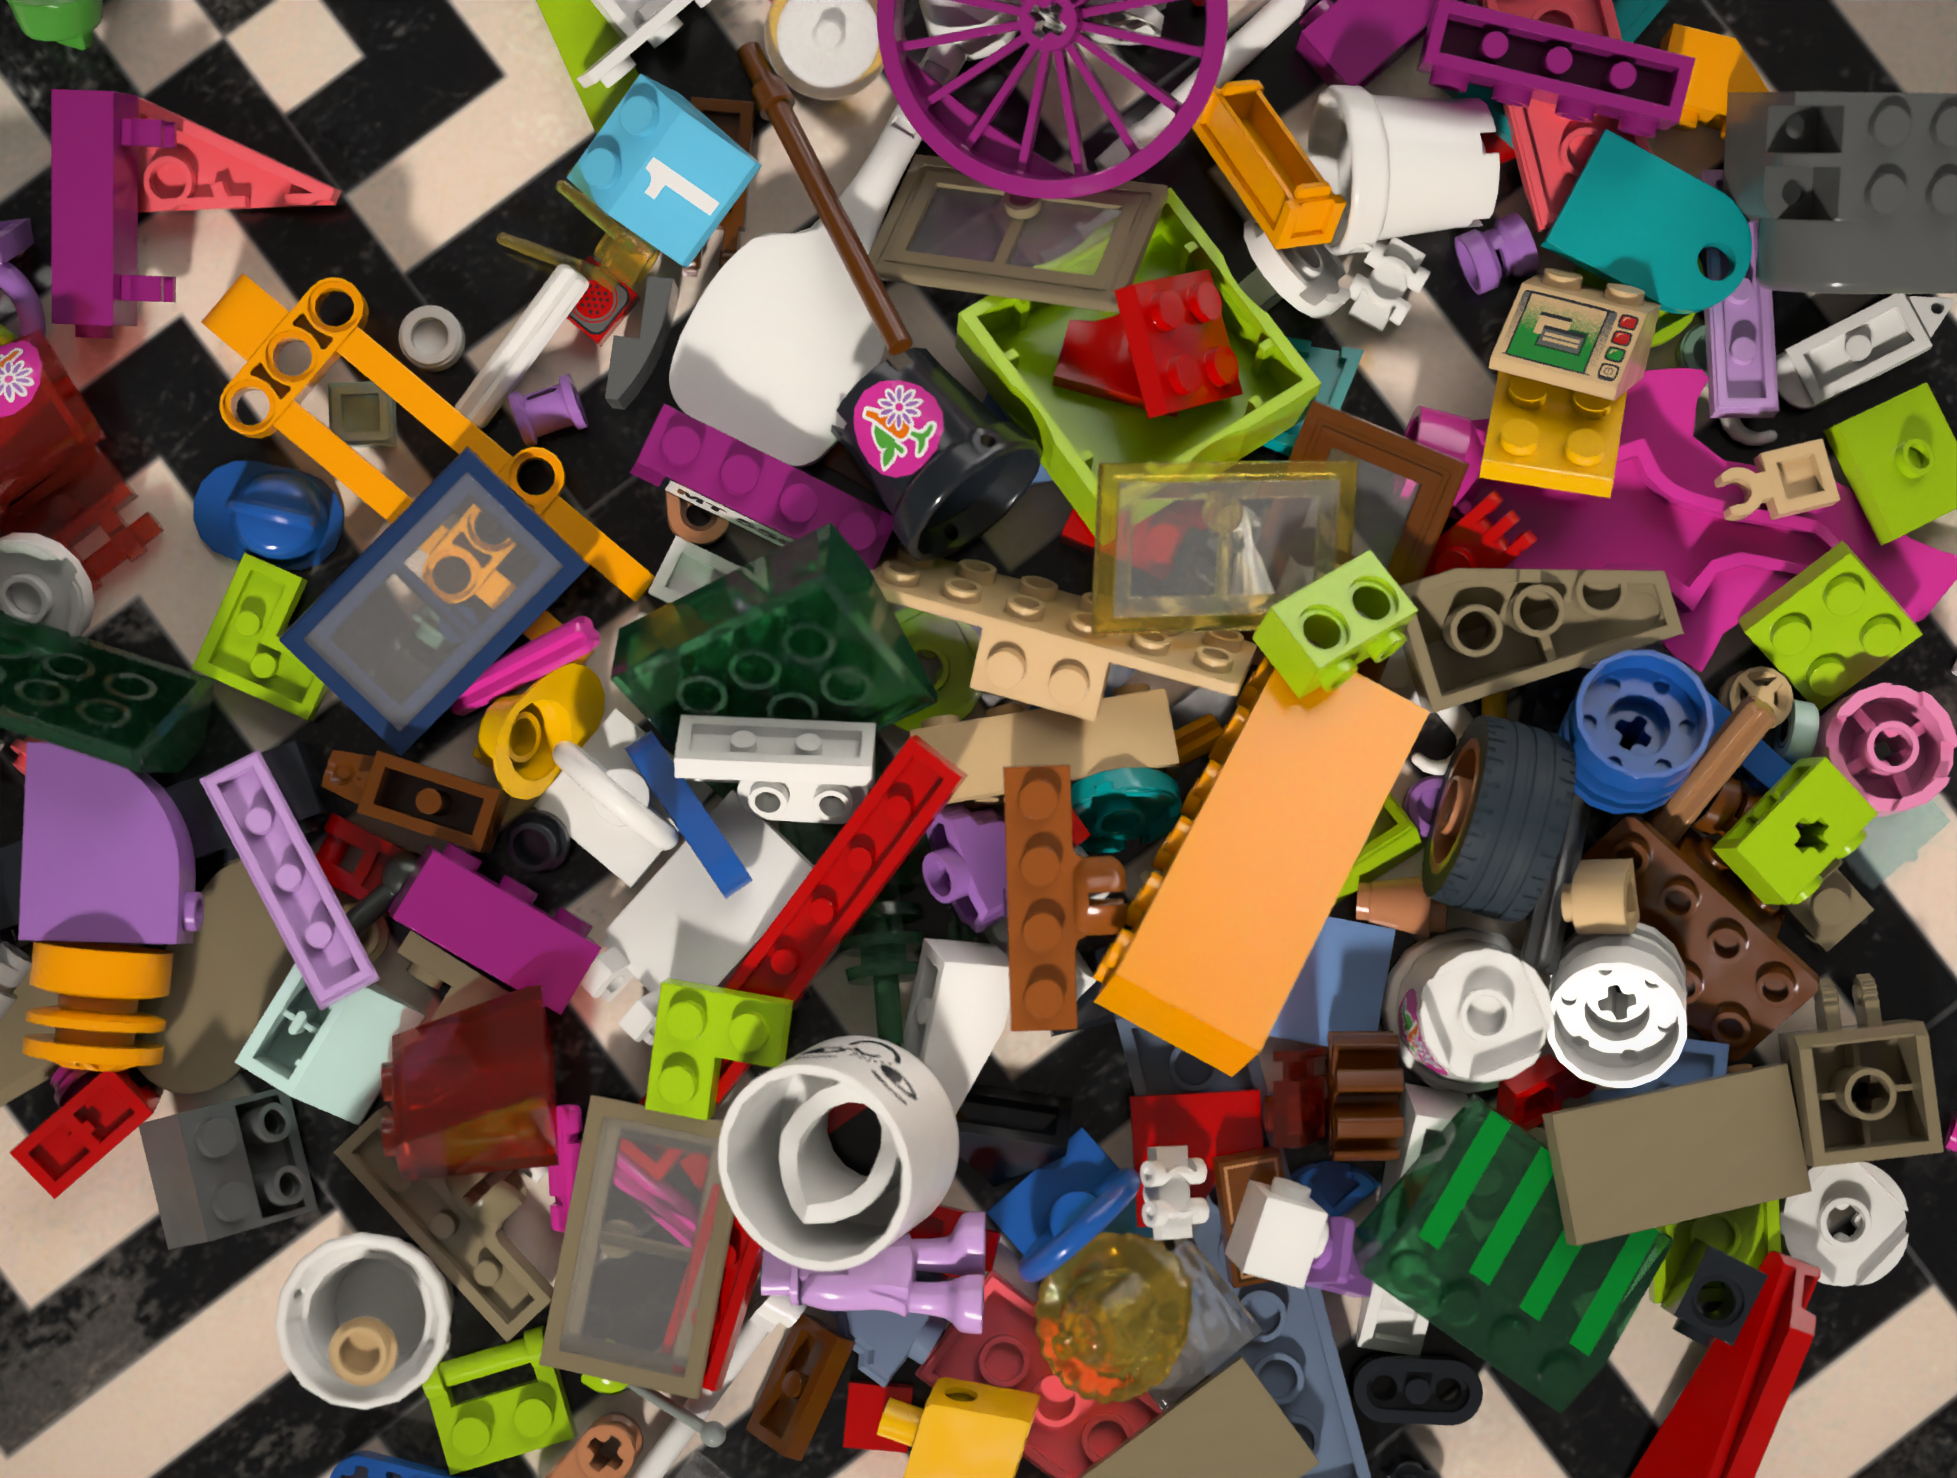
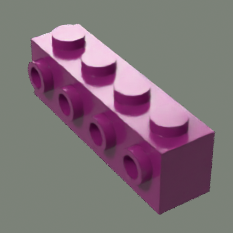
(1556, 66)

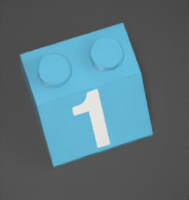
(664, 170)

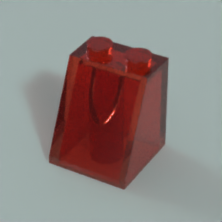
(474, 1091)

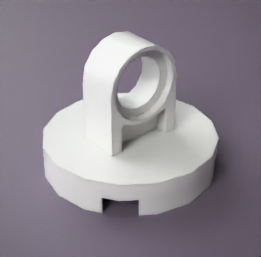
(1298, 274)

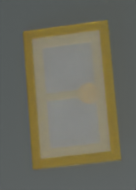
(1214, 540)

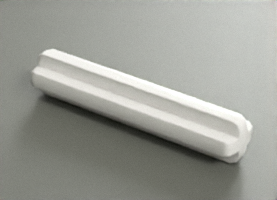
(522, 345)

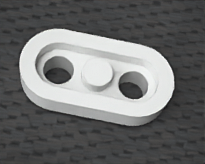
(801, 801)

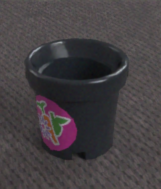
(934, 454)

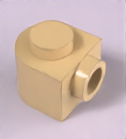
(1602, 897)

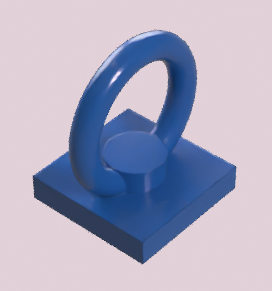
(1067, 1206)

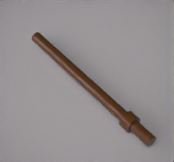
(775, 104)

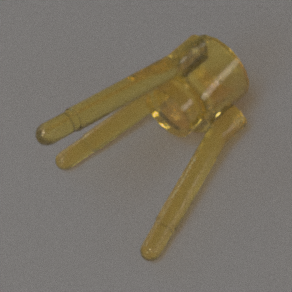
(622, 252)

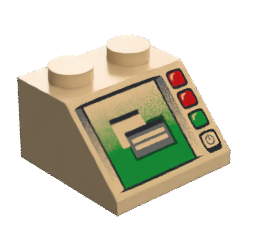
(1577, 334)

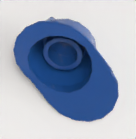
(268, 514)

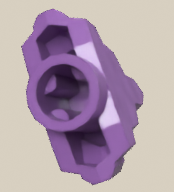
(968, 864)

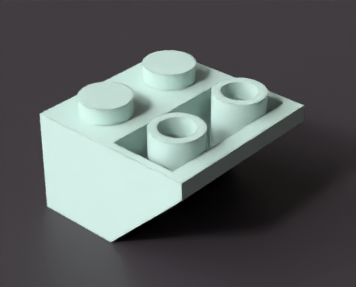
(330, 1053)

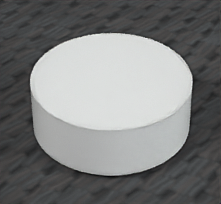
(431, 338)

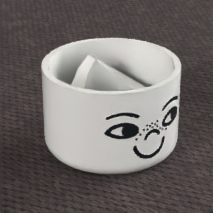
(792, 1184)

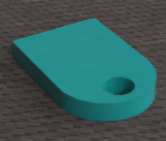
(1645, 226)

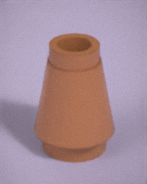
(1401, 906)

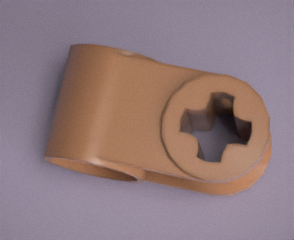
(586, 1459)

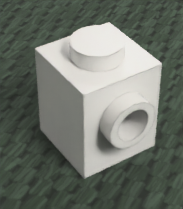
(1278, 1232)

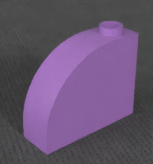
(103, 855)

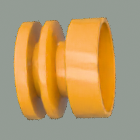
(97, 1004)

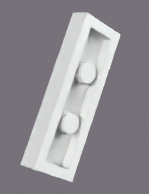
(775, 750)

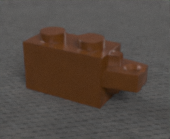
(419, 797)

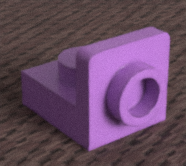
(1337, 1266)

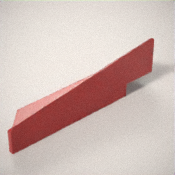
(1740, 1389)

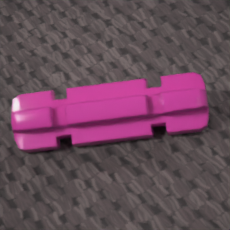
(563, 1175)

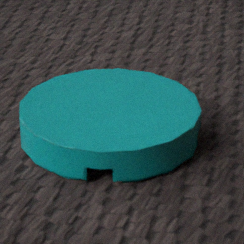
(1124, 806)

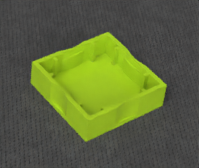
(1018, 345)

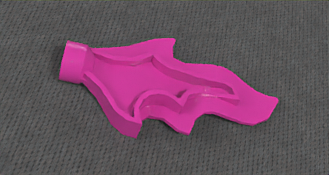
(1673, 521)

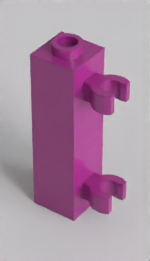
(97, 210)

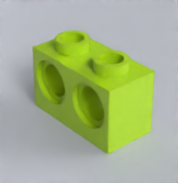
(1329, 617)

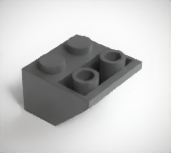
(227, 1168)

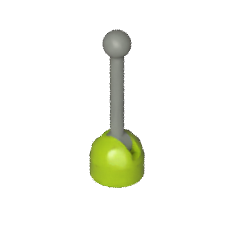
(711, 1432)

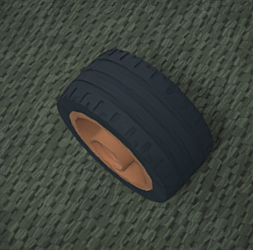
(1499, 818)

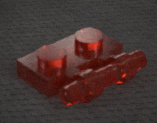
(79, 501)

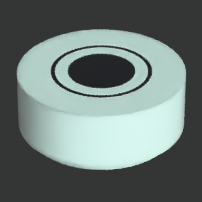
(1798, 733)

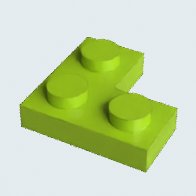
(245, 641)
(700, 1028)

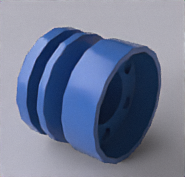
(1654, 706)

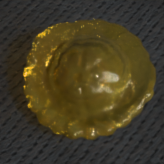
(1114, 1317)

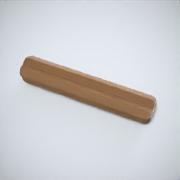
(1715, 767)

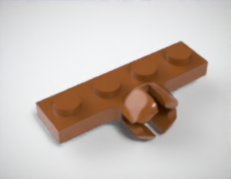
(1050, 897)

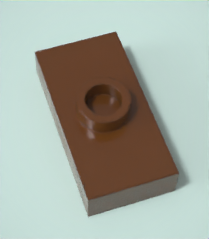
(800, 1386)

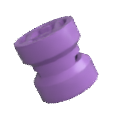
(1497, 253)

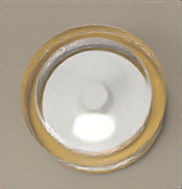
(824, 46)

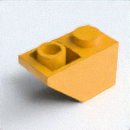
(1718, 69)

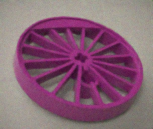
(997, 159)

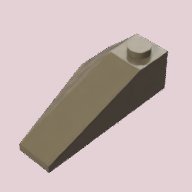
(1515, 626)

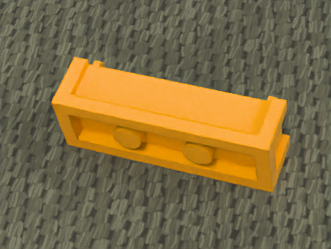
(1268, 167)

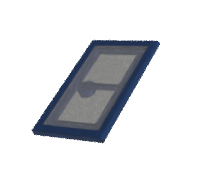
(434, 601)

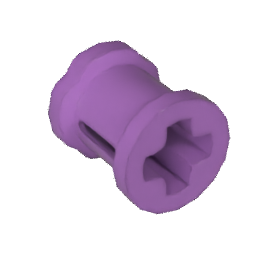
(548, 410)

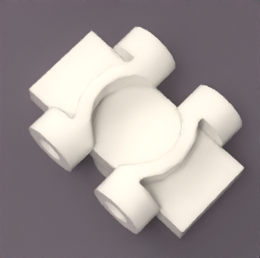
(1380, 295)
(1167, 1192)

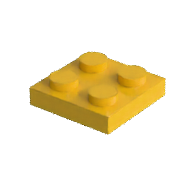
(1552, 437)

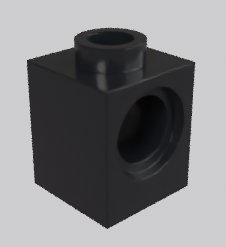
(1740, 1287)

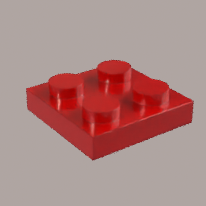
(1178, 342)

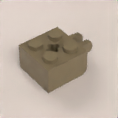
(1890, 1056)

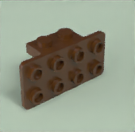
(1736, 967)

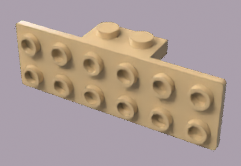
(1040, 638)

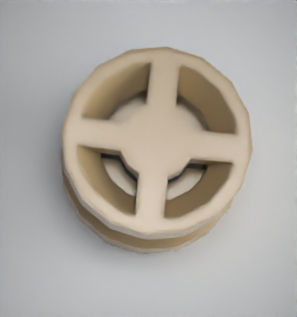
(1764, 684)

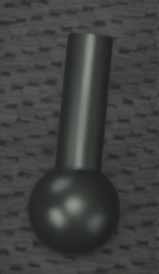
(376, 903)

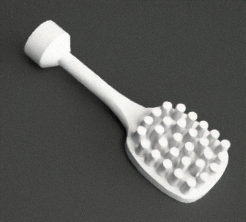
(782, 319)

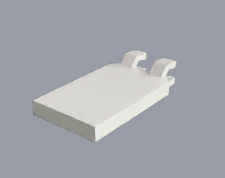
(685, 924)

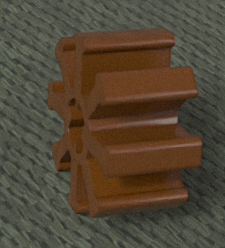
(1363, 1096)

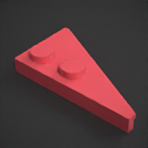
(217, 173)

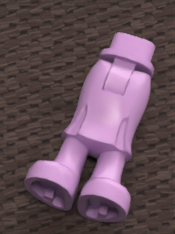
(890, 1278)

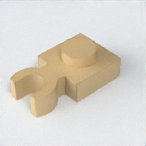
(1786, 480)

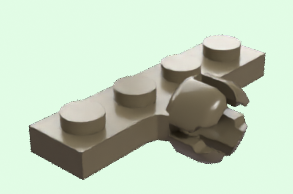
(458, 1227)

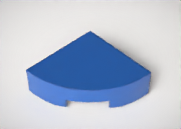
(1335, 1184)

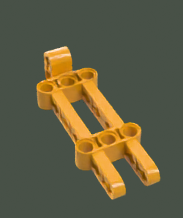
(261, 327)

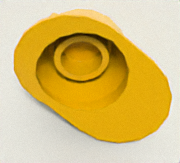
(524, 727)

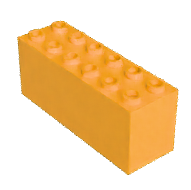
(1256, 863)

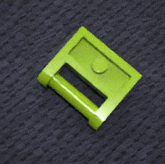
(504, 1420)

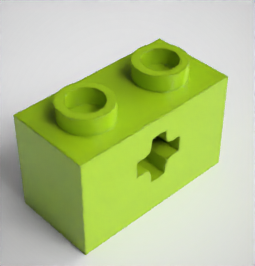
(1763, 840)

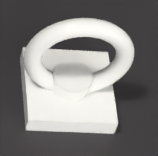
(610, 803)

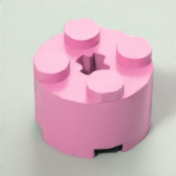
(1917, 736)

